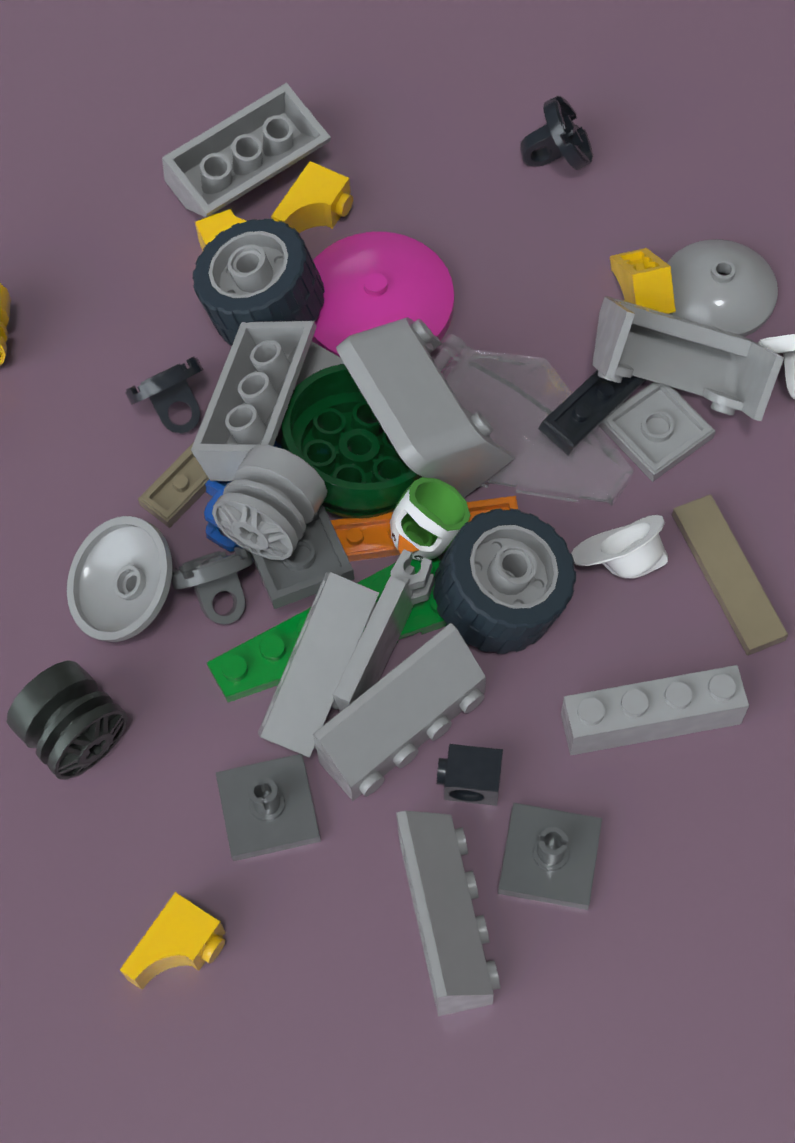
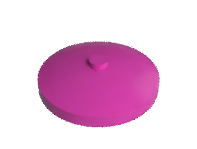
(379, 281)

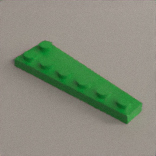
(262, 660)

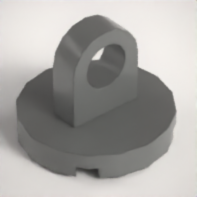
(215, 574)

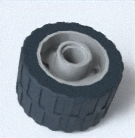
(257, 276)
(504, 580)

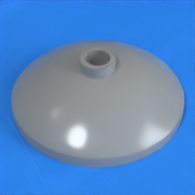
(731, 302)
(119, 579)

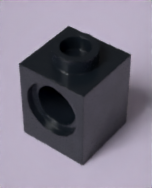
(471, 774)

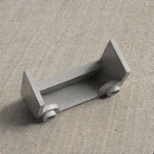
(685, 356)
(419, 407)

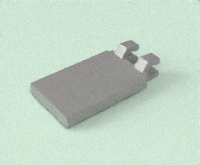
(384, 627)

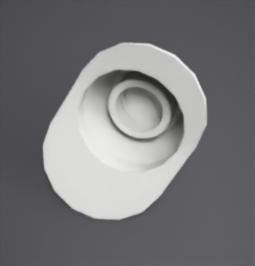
(626, 550)

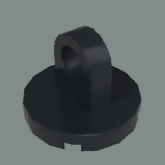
(558, 137)
(168, 388)

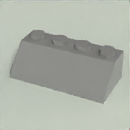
(243, 151)
(251, 394)
(400, 714)
(445, 912)

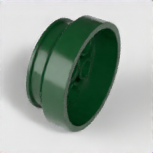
(336, 426)

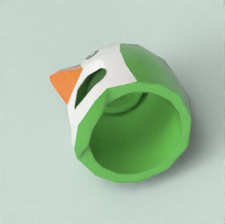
(428, 518)

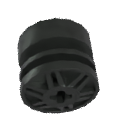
(66, 719)

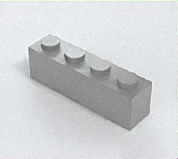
(318, 663)
(654, 710)

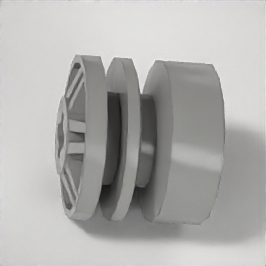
(270, 502)

